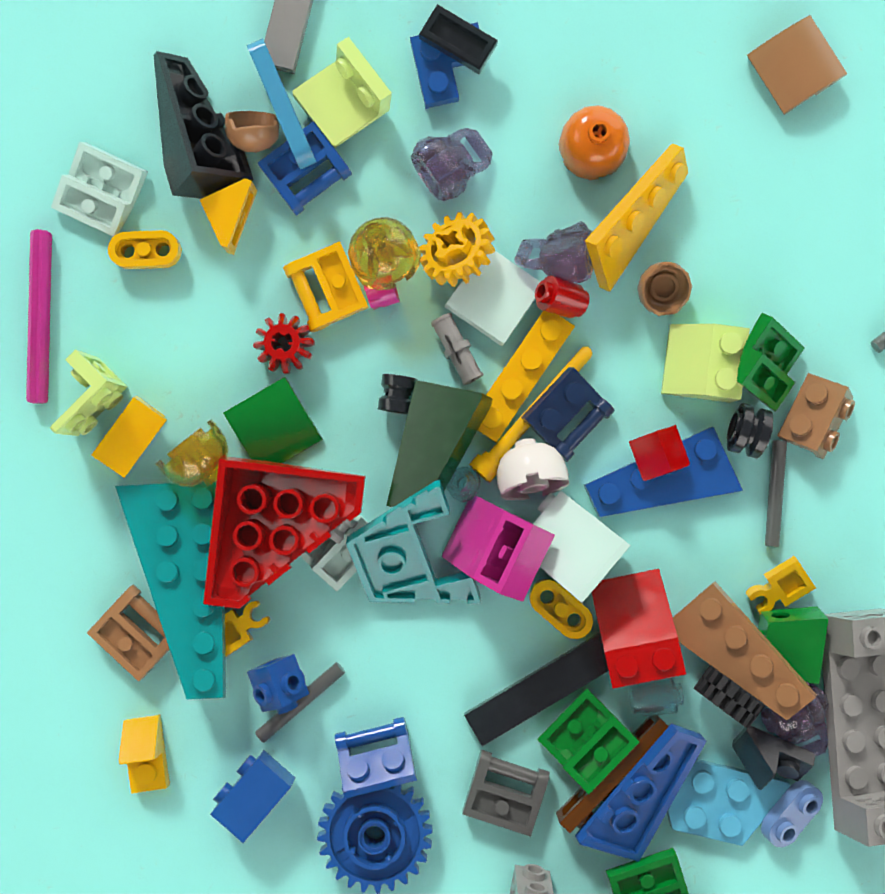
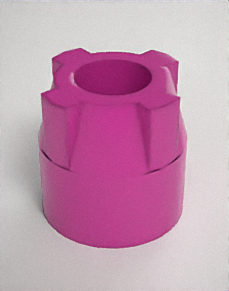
(381, 298)

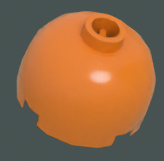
(594, 142)

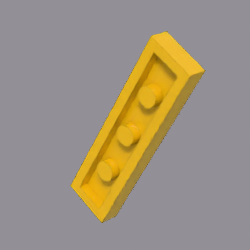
(524, 372)

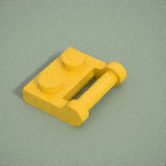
(336, 282)

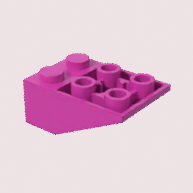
(497, 548)

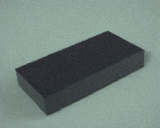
(458, 39)

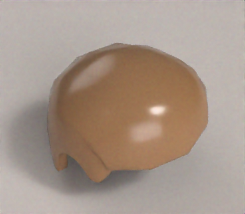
(251, 130)
(664, 288)

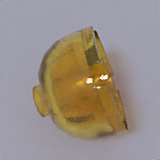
(383, 253)
(196, 457)

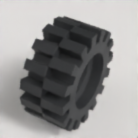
(729, 696)

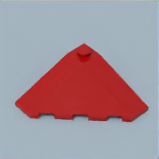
(268, 519)

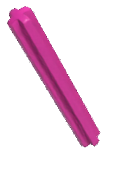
(39, 316)

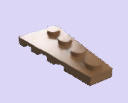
(734, 646)

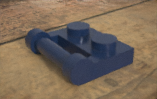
(558, 408)

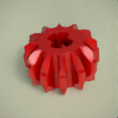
(279, 356)

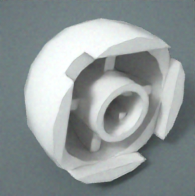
(531, 469)

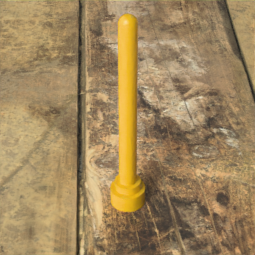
(488, 463)

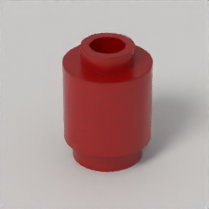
(561, 297)

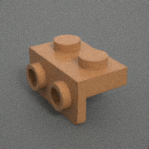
(817, 415)

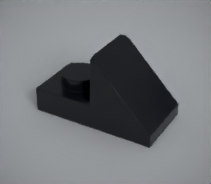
(767, 754)

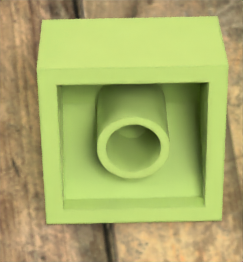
(704, 361)

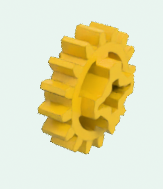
(454, 252)

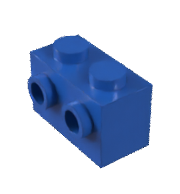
(253, 795)

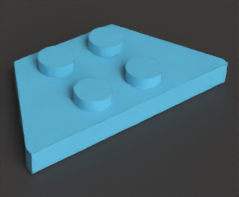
(722, 803)

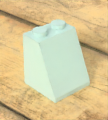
(581, 546)

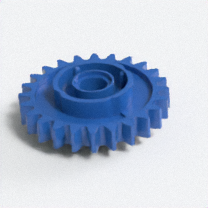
(372, 859)

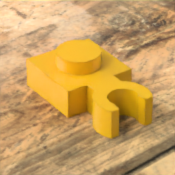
(786, 582)
(237, 627)

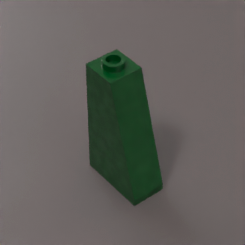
(435, 437)

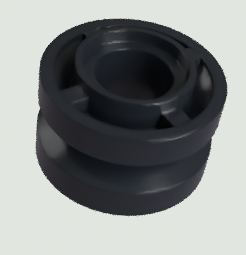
(749, 430)

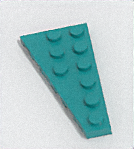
(173, 543)

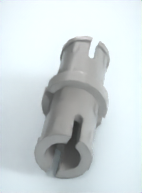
(457, 349)

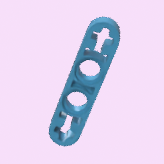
(281, 104)

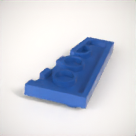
(641, 800)

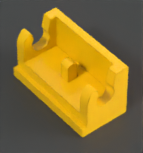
(129, 436)

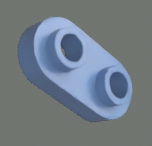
(792, 813)

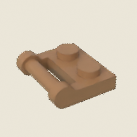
(125, 640)

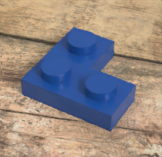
(435, 73)

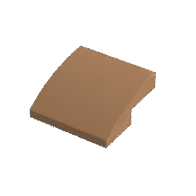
(796, 64)

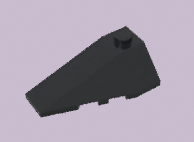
(193, 136)

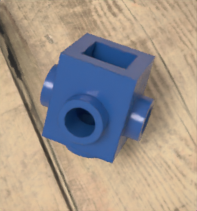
(278, 684)

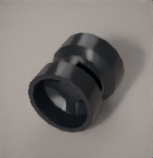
(397, 393)

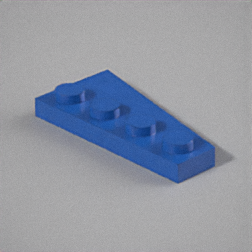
(706, 476)

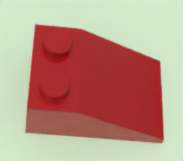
(637, 629)

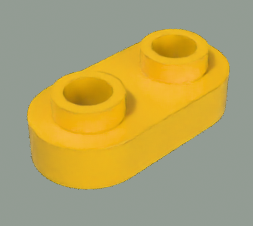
(146, 249)
(559, 609)

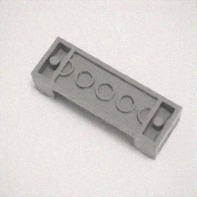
(856, 722)

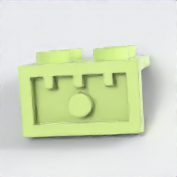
(344, 95)
(101, 395)

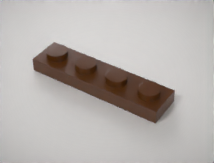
(580, 805)

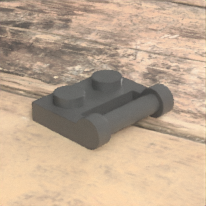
(502, 804)

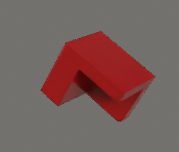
(659, 453)

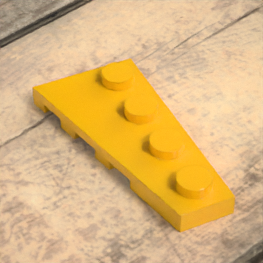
(631, 220)

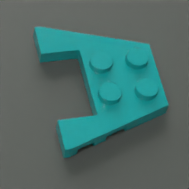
(394, 560)

